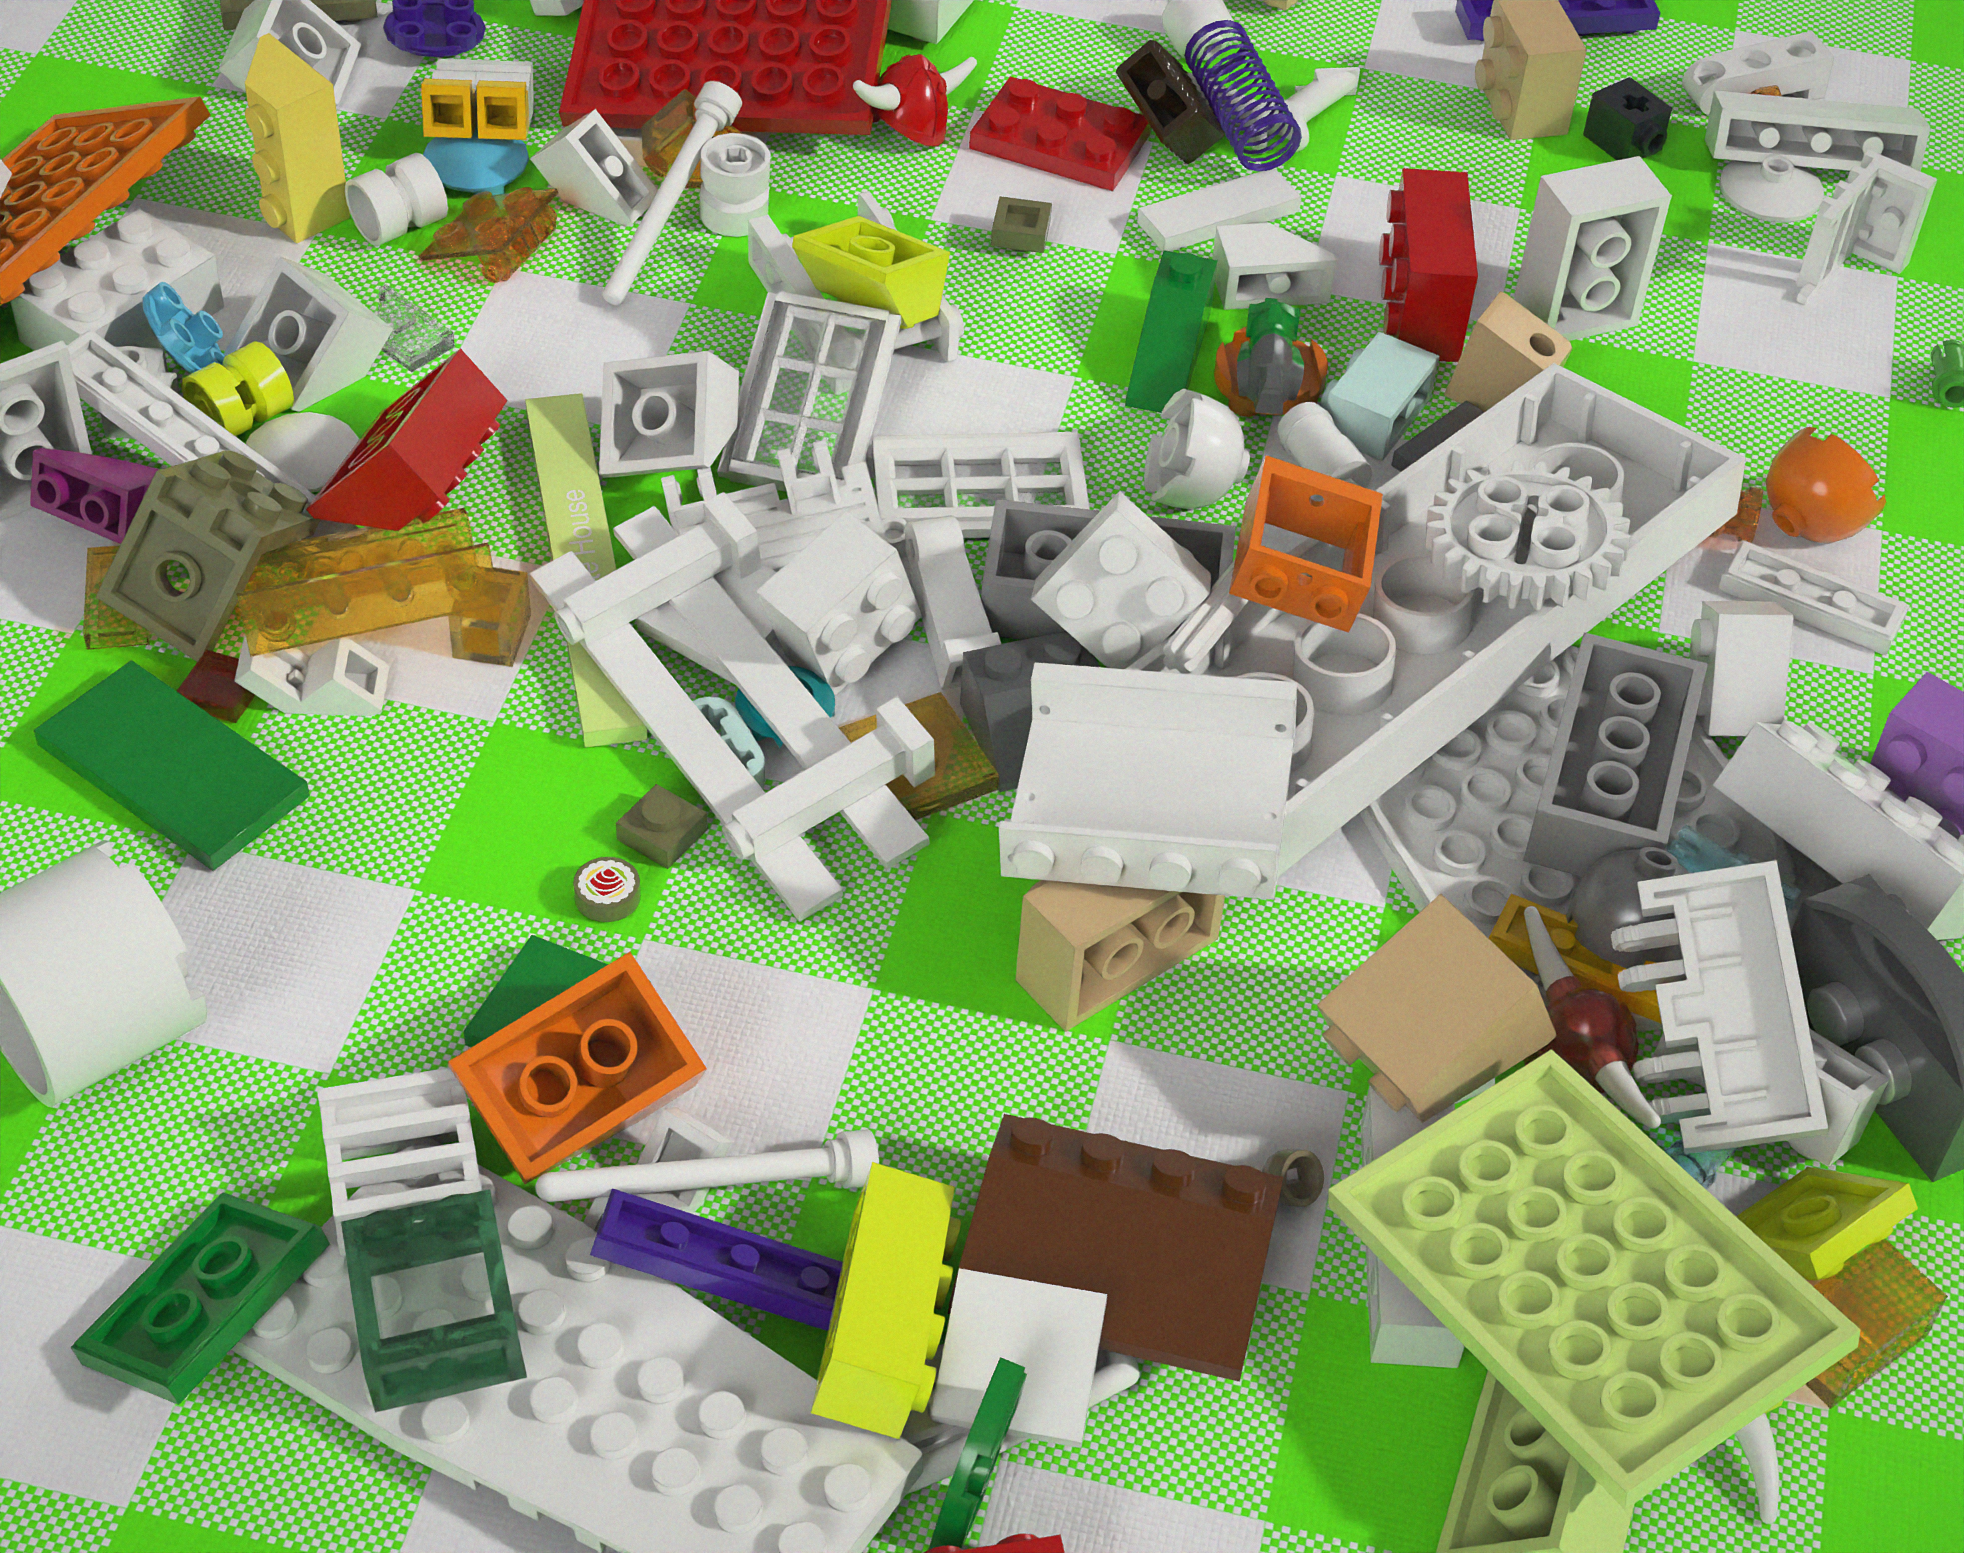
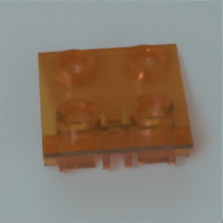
(497, 230)

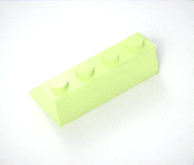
(1526, 1490)

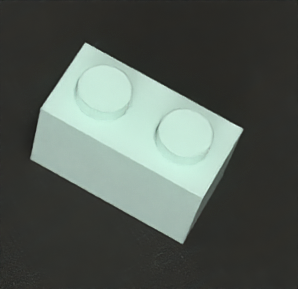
(1381, 393)

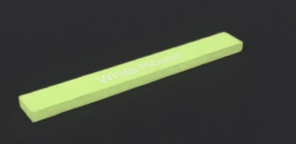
(579, 524)

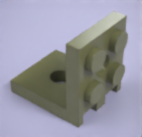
(217, 523)

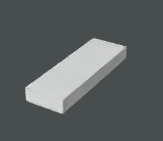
(1195, 215)
(1815, 597)

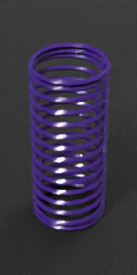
(1218, 70)

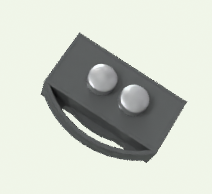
(1894, 1002)

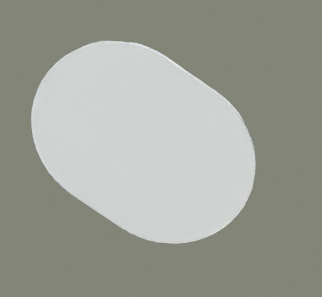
(1470, 809)

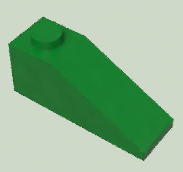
(1172, 329)

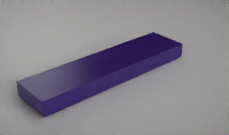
(717, 1259)

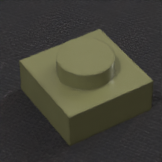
(1021, 224)
(661, 826)

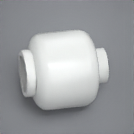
(1185, 17)

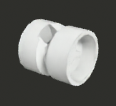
(734, 183)
(393, 200)

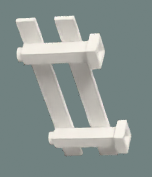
(836, 772)

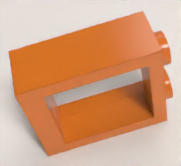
(1343, 519)

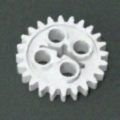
(1573, 541)

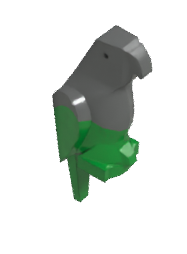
(1269, 363)

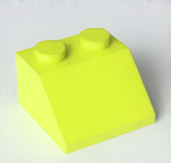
(875, 268)

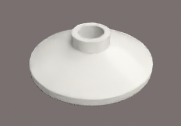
(1772, 189)

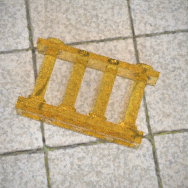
(365, 582)

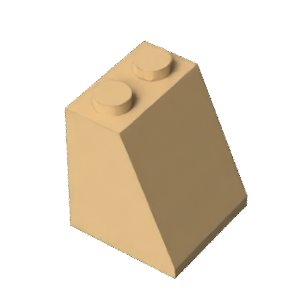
(1435, 1013)

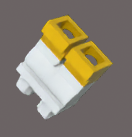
(480, 93)

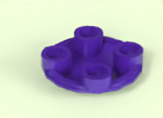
(434, 27)

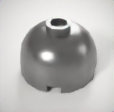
(1611, 900)

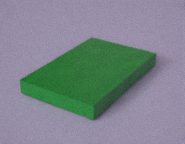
(200, 1297)

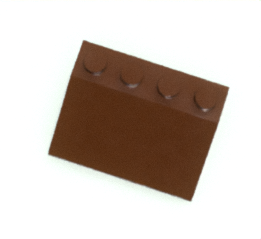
(1151, 1227)

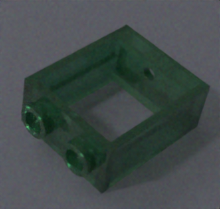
(444, 1357)

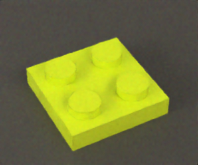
(1827, 1218)

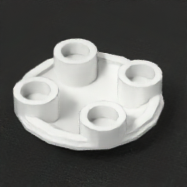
(304, 446)

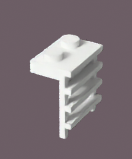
(1870, 216)
(376, 1120)

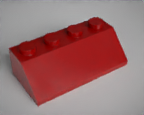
(414, 450)

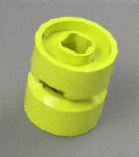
(242, 389)

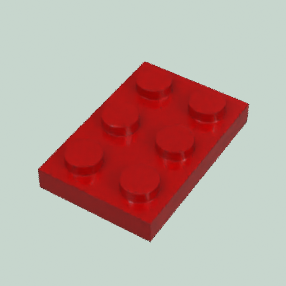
(1060, 133)

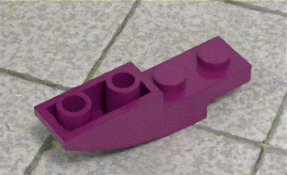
(89, 490)

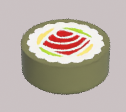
(607, 889)

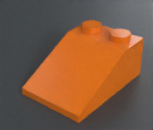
(578, 1069)

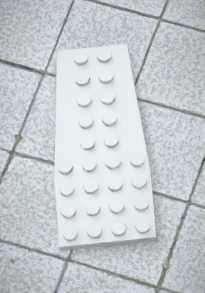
(637, 1404)

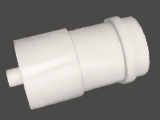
(1318, 445)

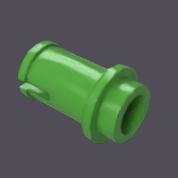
(1949, 374)

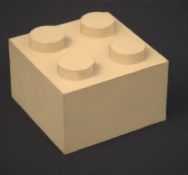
(1530, 67)

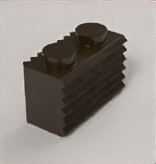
(1170, 101)

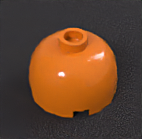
(1821, 489)

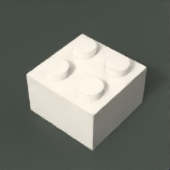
(1121, 585)
(840, 602)

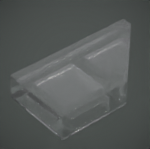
(415, 334)

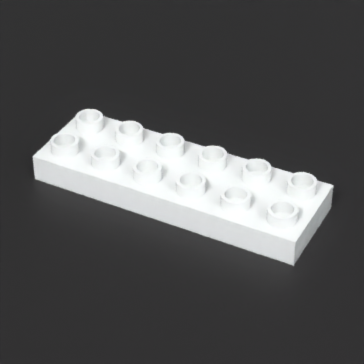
(1438, 658)

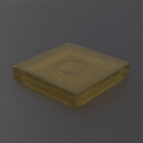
(960, 764)

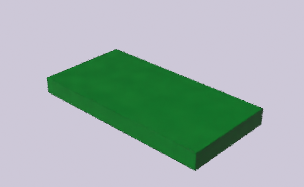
(172, 764)

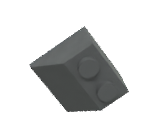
(999, 695)

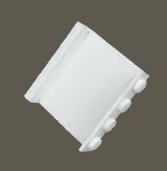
(1153, 781)

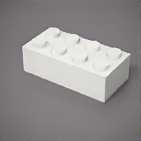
(1849, 820)

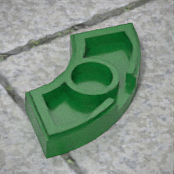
(979, 1455)

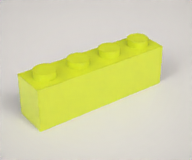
(886, 1303)

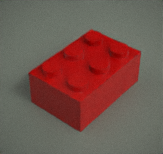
(1429, 261)

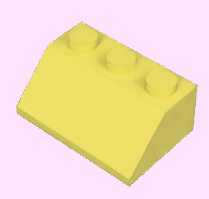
(295, 142)

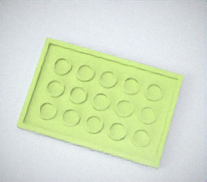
(1592, 1276)

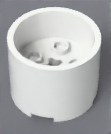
(88, 974)

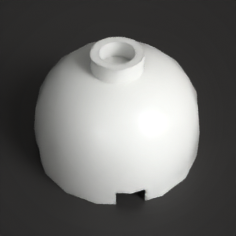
(1197, 454)

